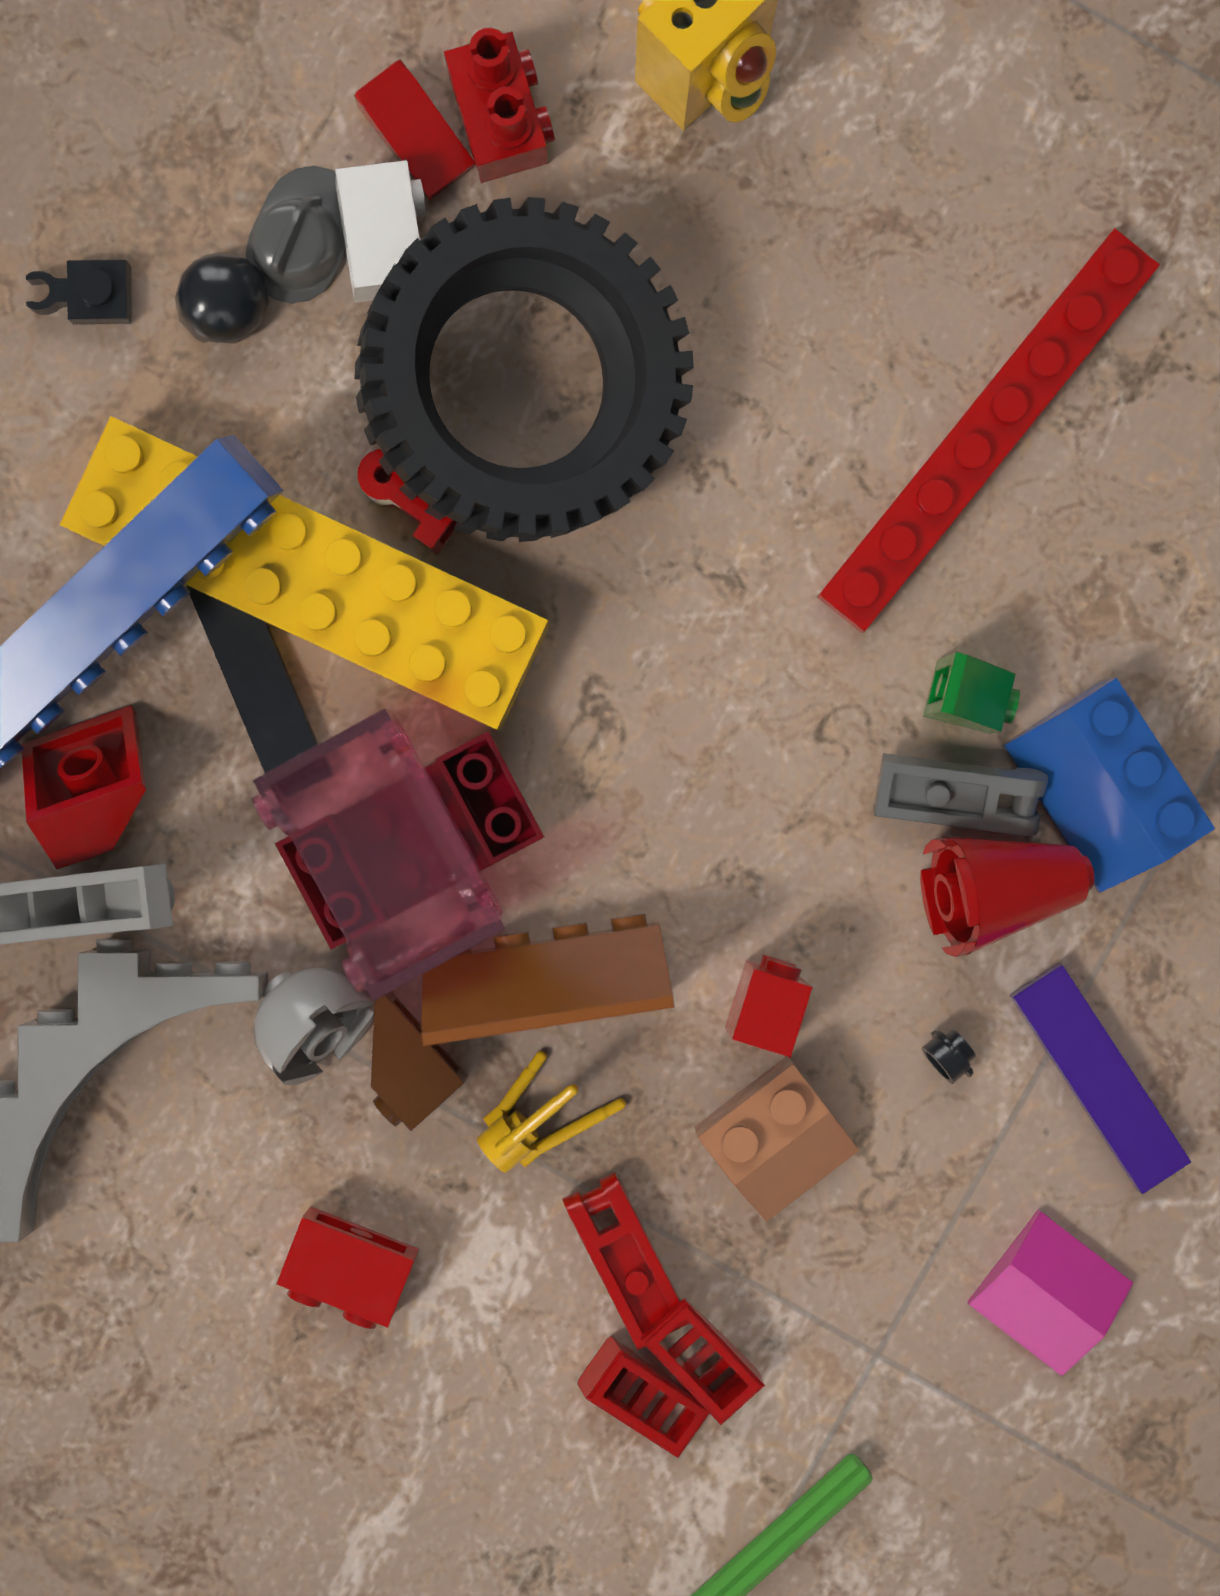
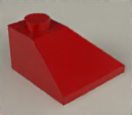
(83, 785)

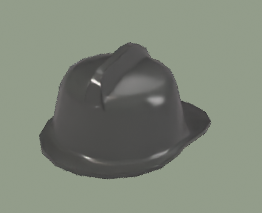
(298, 235)

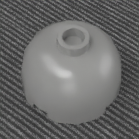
(307, 1019)

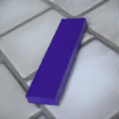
(1100, 1078)

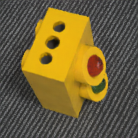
(705, 56)

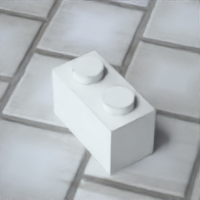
(377, 220)

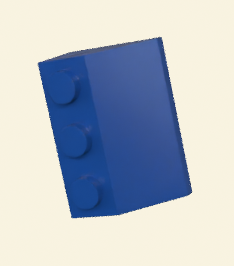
(1110, 784)

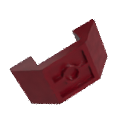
(482, 803)

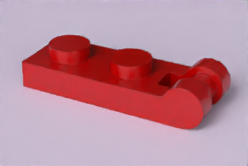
(624, 1257)

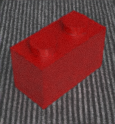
(769, 1005)
(346, 1268)

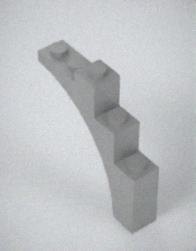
(86, 904)
(62, 1054)

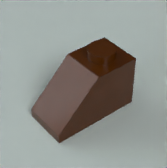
(404, 1073)

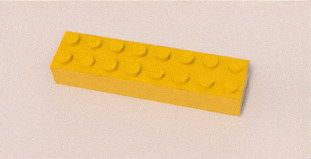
(332, 586)

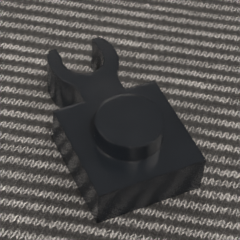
(91, 292)

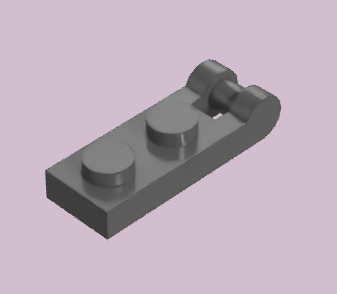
(959, 794)

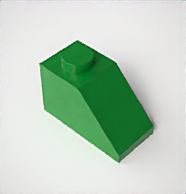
(972, 694)

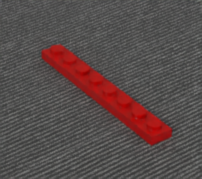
(988, 430)

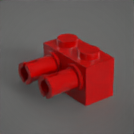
(497, 105)

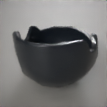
(221, 298)

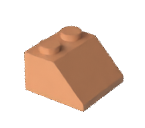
(775, 1139)

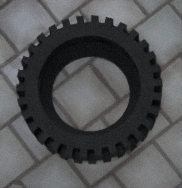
(613, 303)

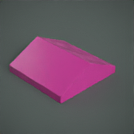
(1052, 1294)

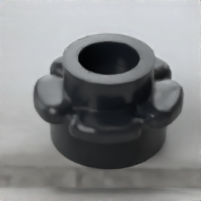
(949, 1055)

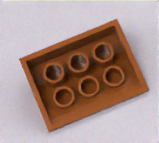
(547, 981)

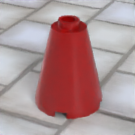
(998, 888)

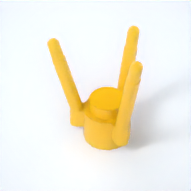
(511, 1137)

